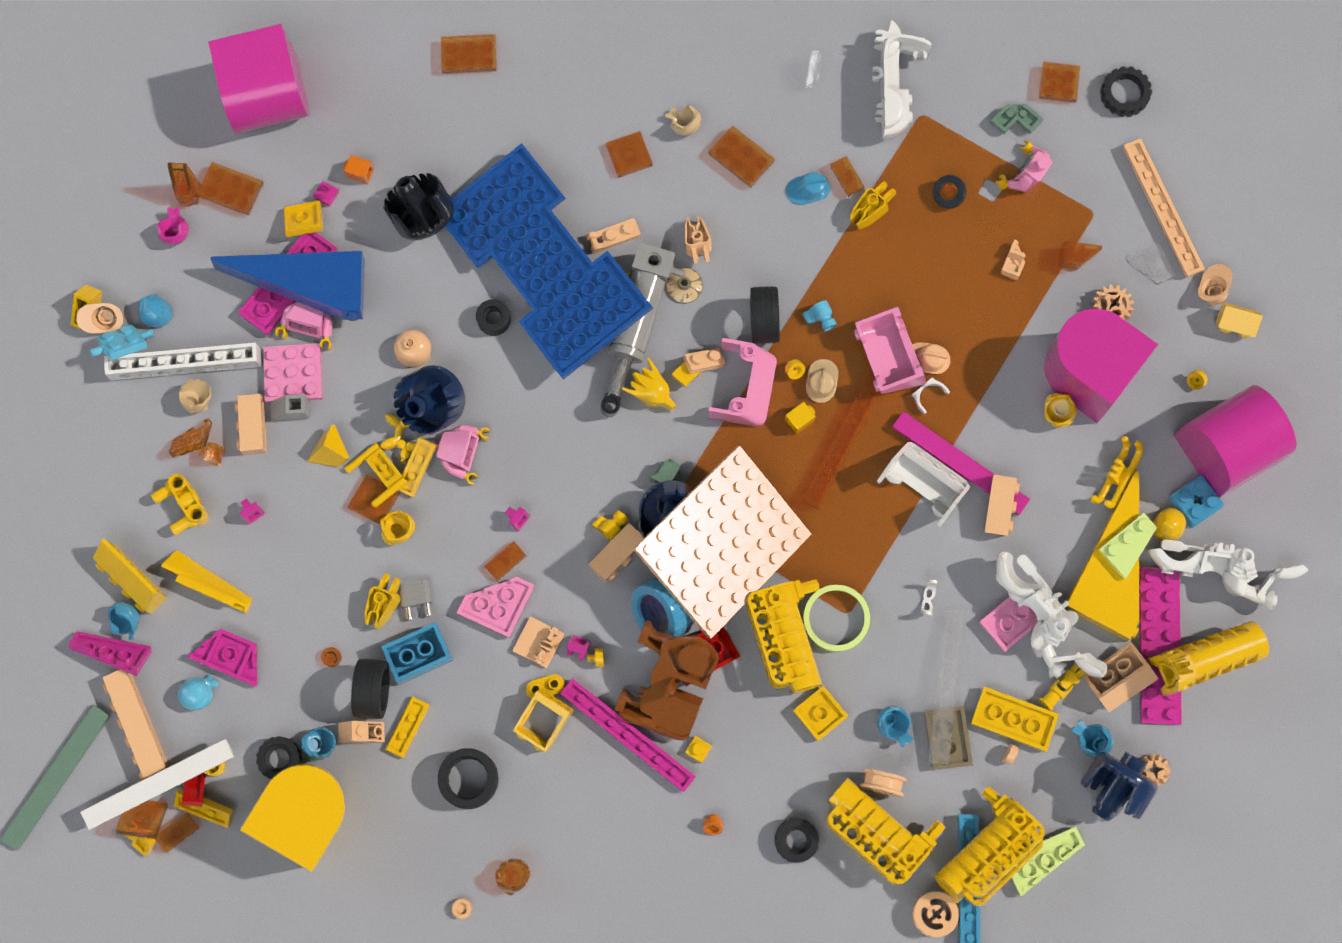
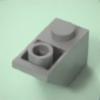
(290, 407)

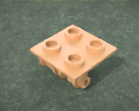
(538, 642)

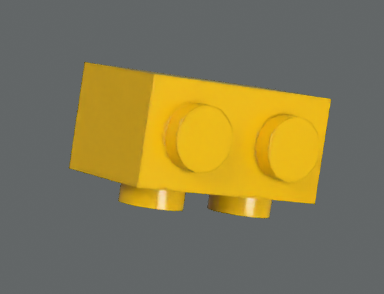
(1238, 320)

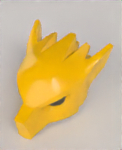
(651, 388)

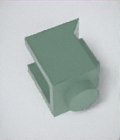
(666, 471)

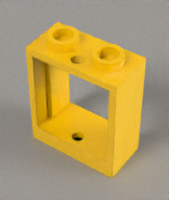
(552, 703)

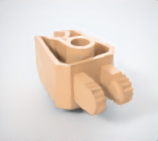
(697, 241)

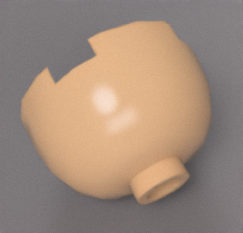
(412, 348)

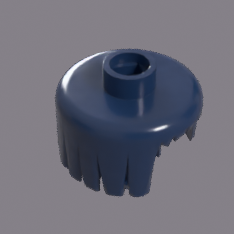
(429, 399)
(659, 502)
(1121, 783)

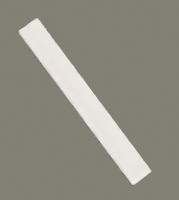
(157, 784)

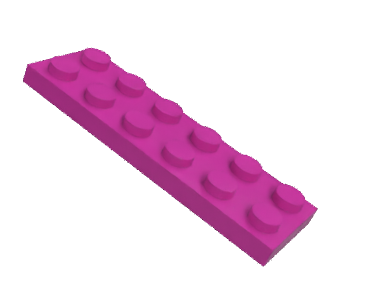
(265, 307)

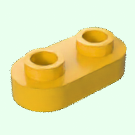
(545, 683)

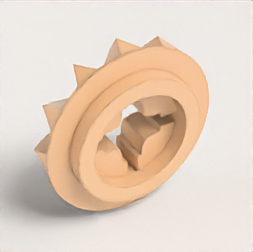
(1159, 762)

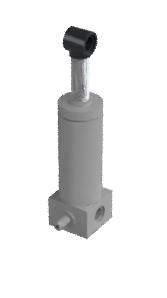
(632, 343)

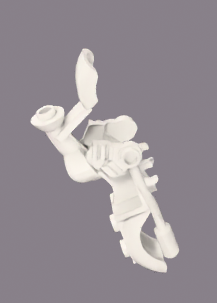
(1233, 565)
(1052, 618)

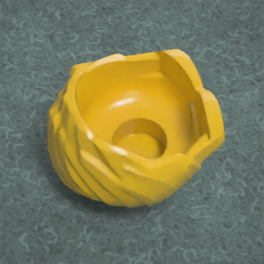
(1060, 410)
(397, 527)

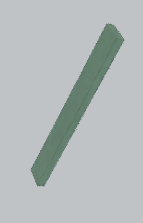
(55, 777)

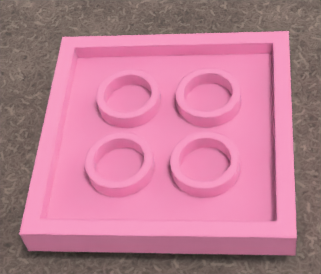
(293, 371)

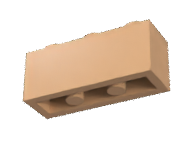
(251, 424)
(1001, 505)
(616, 554)

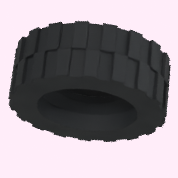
(268, 747)
(810, 833)

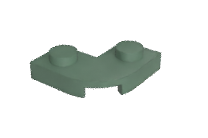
(1016, 113)

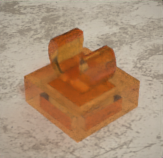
(212, 453)

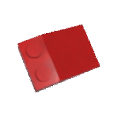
(723, 646)

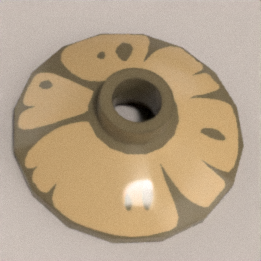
(686, 293)

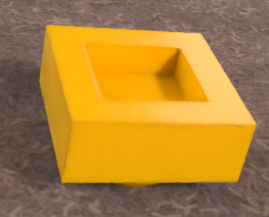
(698, 749)

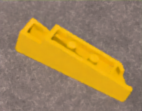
(205, 582)

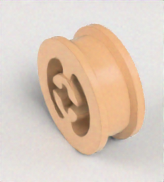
(883, 782)
(924, 902)

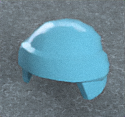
(197, 692)

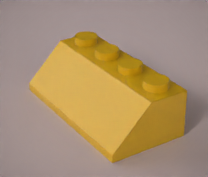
(128, 576)

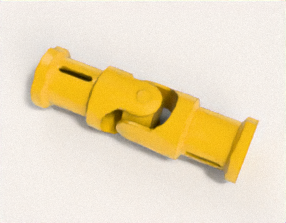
(1065, 682)

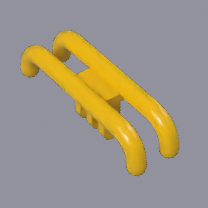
(1119, 474)

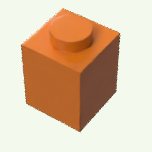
(358, 169)

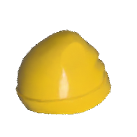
(1169, 524)

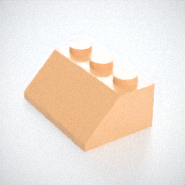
(1125, 677)

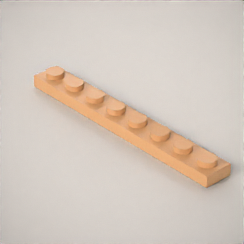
(1163, 208)

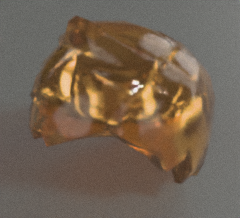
(512, 876)

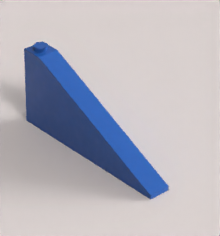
(319, 279)

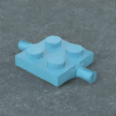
(121, 342)

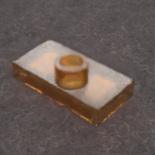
(847, 176)
(176, 833)

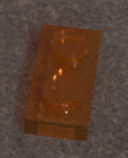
(505, 561)

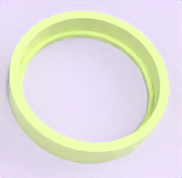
(836, 648)

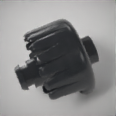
(419, 206)

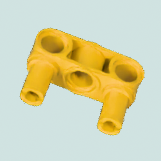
(186, 499)

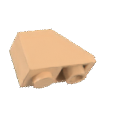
(361, 732)

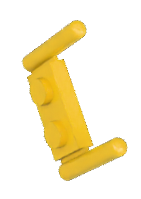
(383, 468)

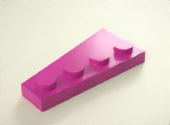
(116, 653)

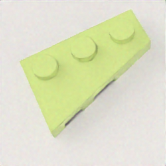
(1128, 545)

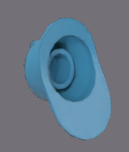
(808, 188)

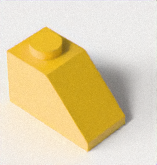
(82, 297)

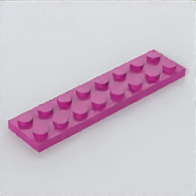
(1158, 634)

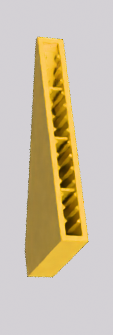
(1100, 591)

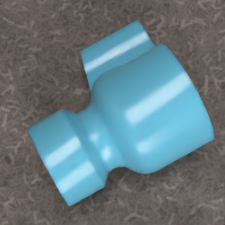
(820, 312)

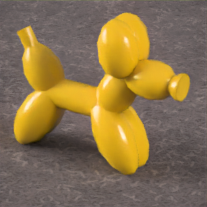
(390, 443)

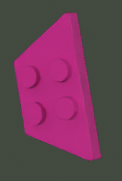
(230, 656)

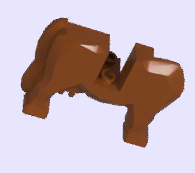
(662, 704)

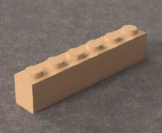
(136, 723)

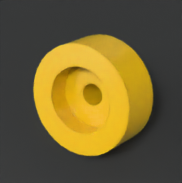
(794, 369)
(1197, 379)
(598, 657)

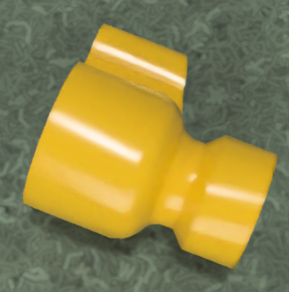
(610, 527)

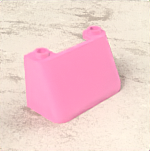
(890, 352)

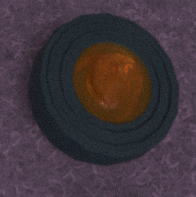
(949, 191)

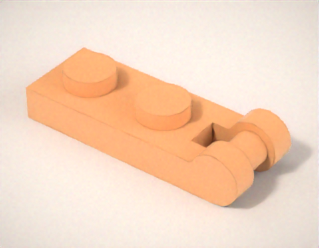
(613, 235)

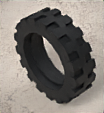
(1120, 108)

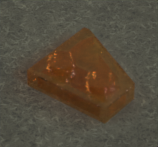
(191, 440)

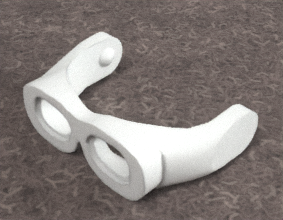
(932, 382)
(930, 586)

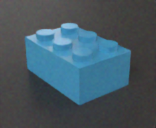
(417, 653)

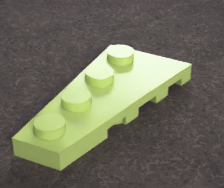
(1052, 854)

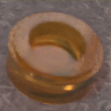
(331, 657)

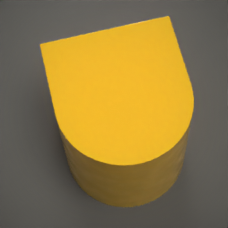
(298, 813)

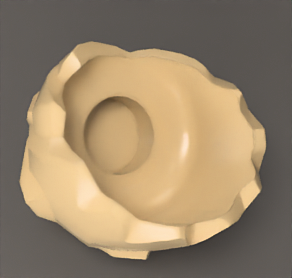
(195, 395)

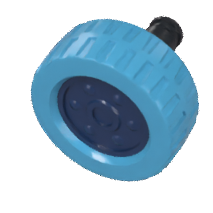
(654, 603)

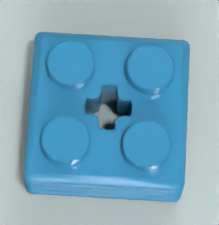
(1195, 489)

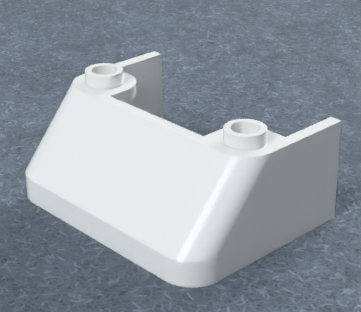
(928, 478)

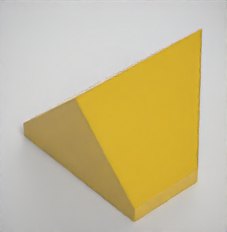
(329, 449)

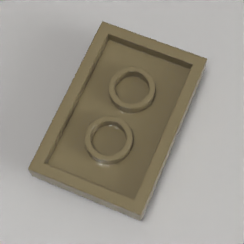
(960, 746)

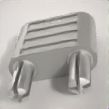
(414, 595)

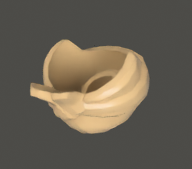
(686, 121)

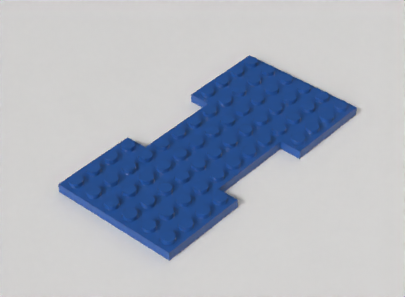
(573, 300)

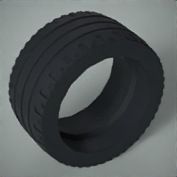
(764, 314)
(370, 688)
(449, 763)

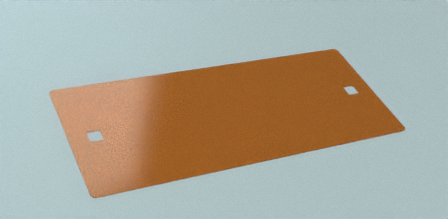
(950, 293)

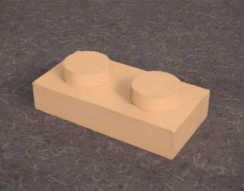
(704, 360)

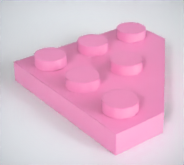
(498, 605)

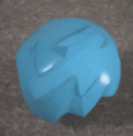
(154, 311)
(318, 744)

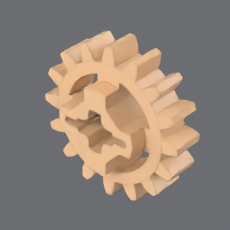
(1105, 299)

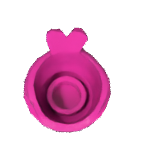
(173, 229)

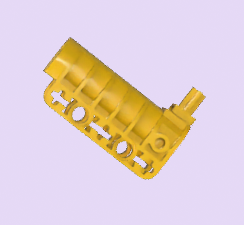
(786, 633)
(1211, 656)
(880, 831)
(991, 850)

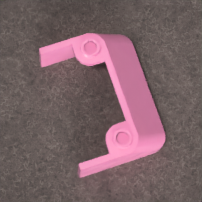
(754, 407)

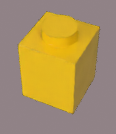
(800, 417)

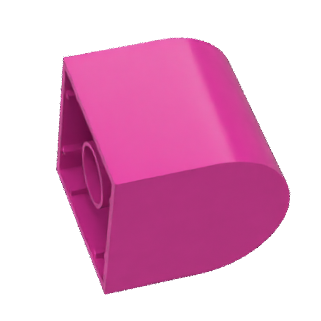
(259, 78)
(1096, 359)
(1238, 439)

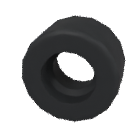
(493, 306)

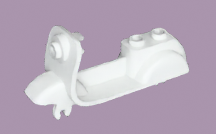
(895, 101)

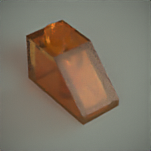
(1075, 255)

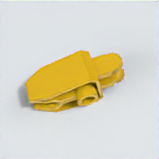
(871, 205)
(382, 602)

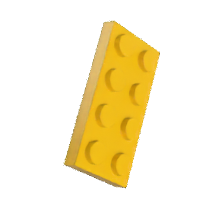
(1014, 719)

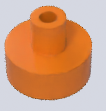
(713, 825)

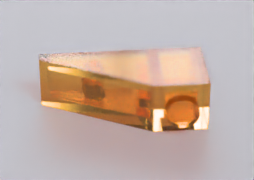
(184, 184)

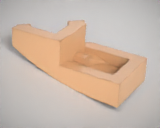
(1014, 262)

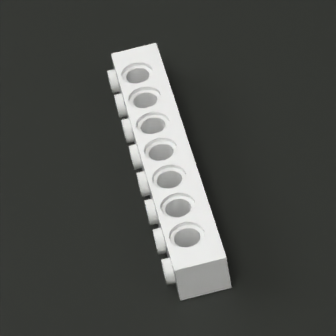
(183, 361)

